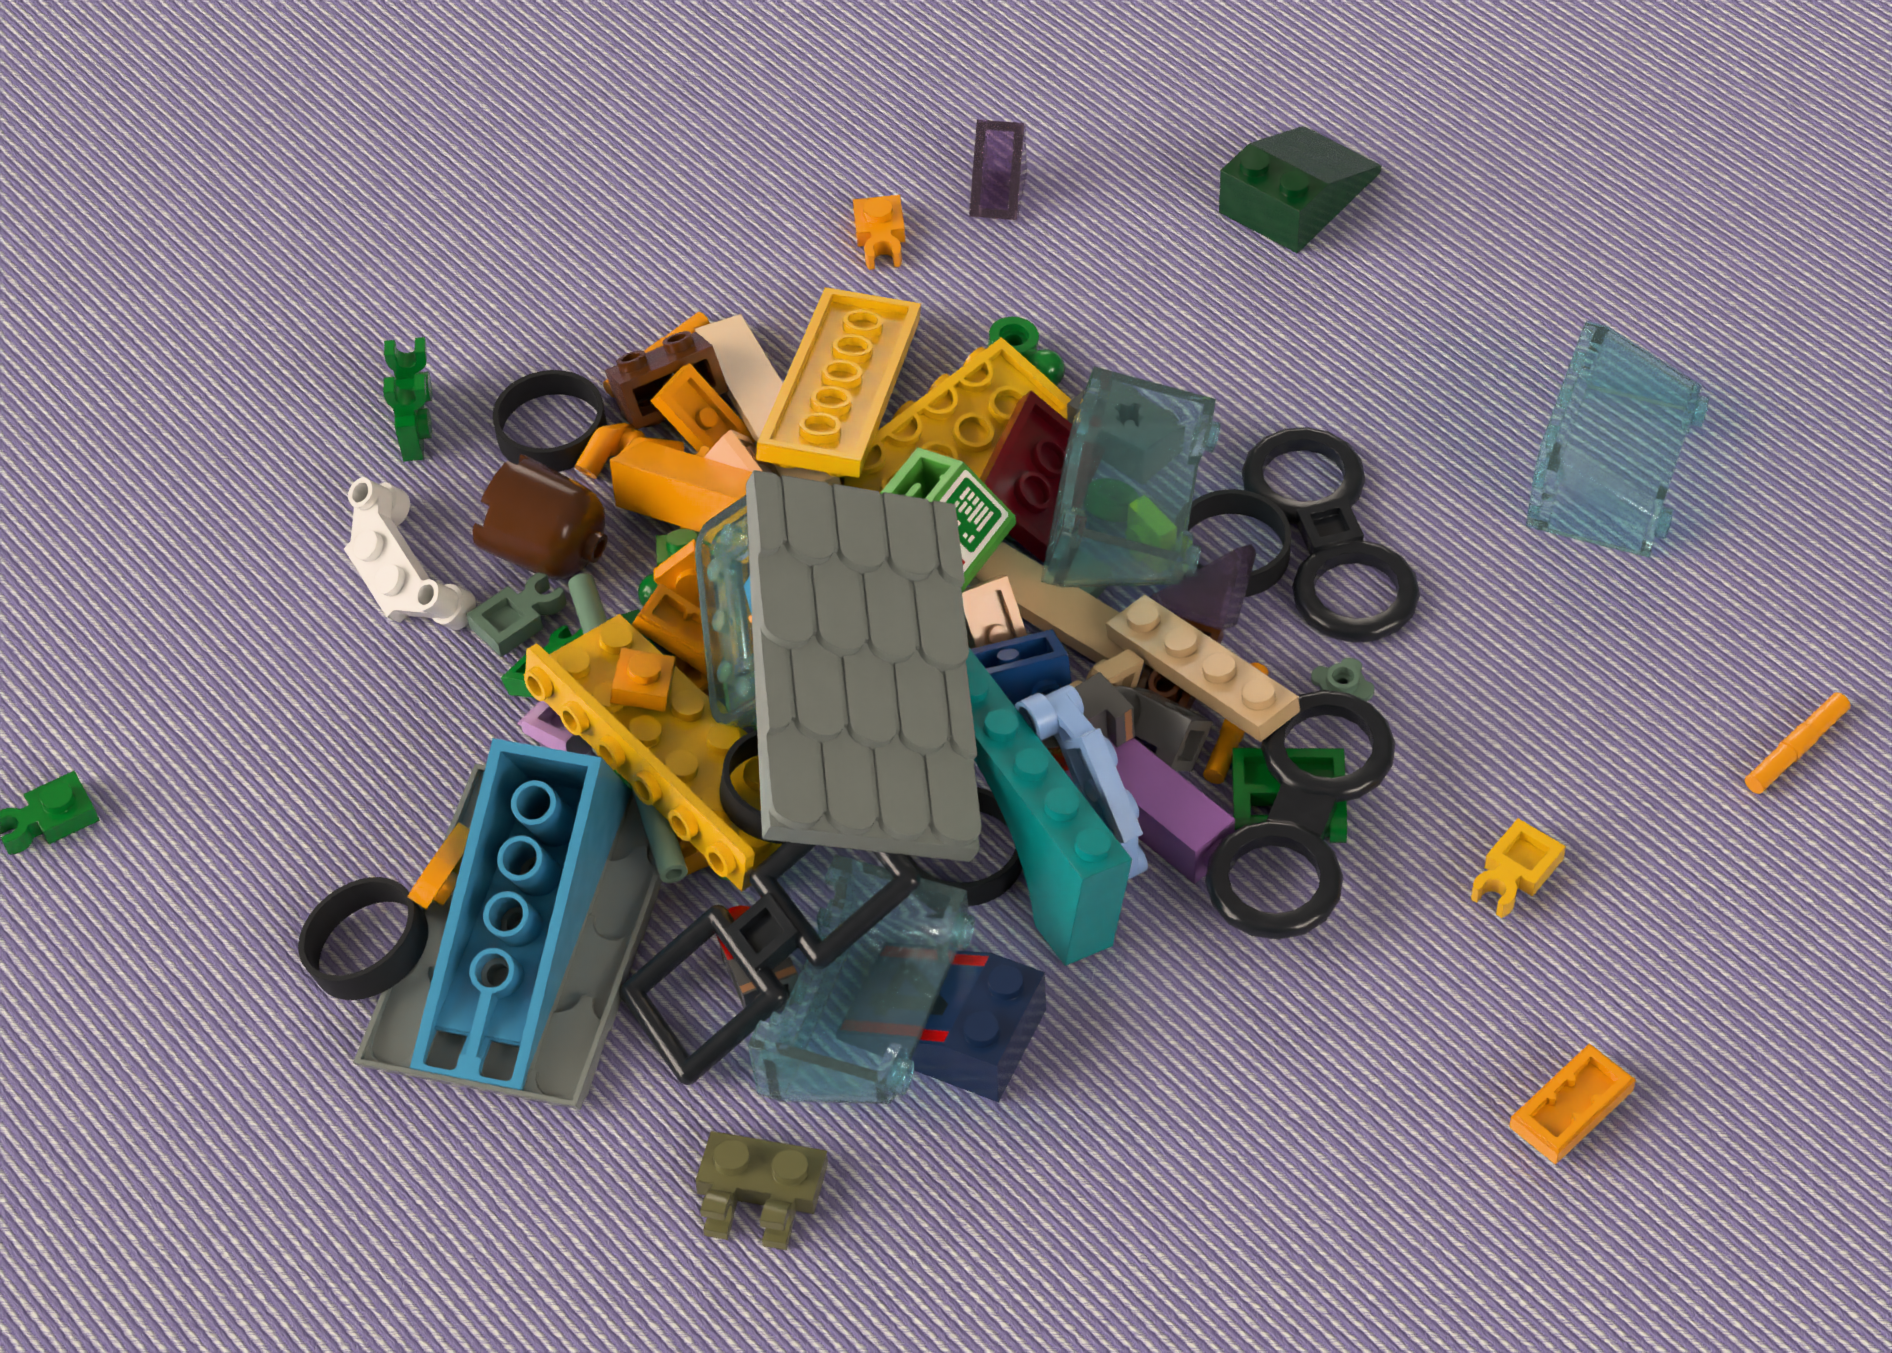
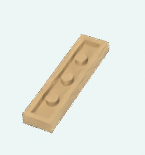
(1203, 668)

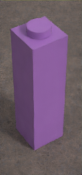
(1173, 813)

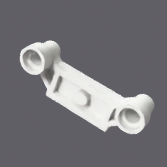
(391, 566)

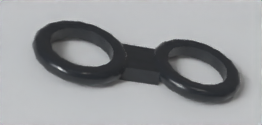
(1333, 536)
(1301, 819)

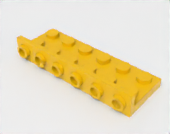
(959, 414)
(665, 756)

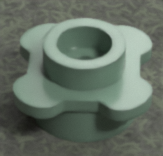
(1346, 672)

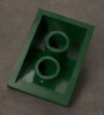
(1292, 185)

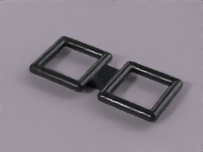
(758, 944)

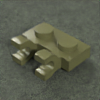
(760, 1173)

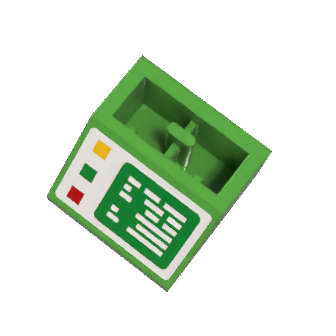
(980, 513)

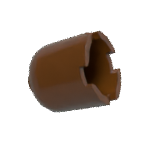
(541, 520)

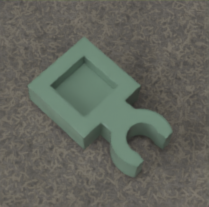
(512, 617)

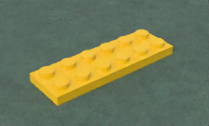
(839, 383)

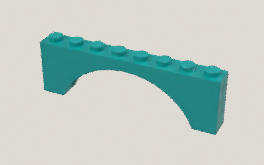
(1065, 849)

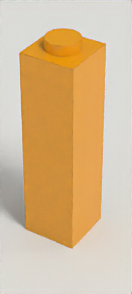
(674, 484)

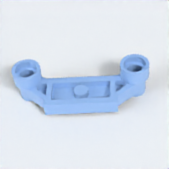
(1090, 762)

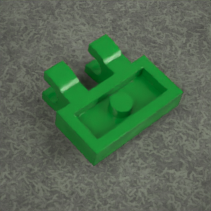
(408, 397)

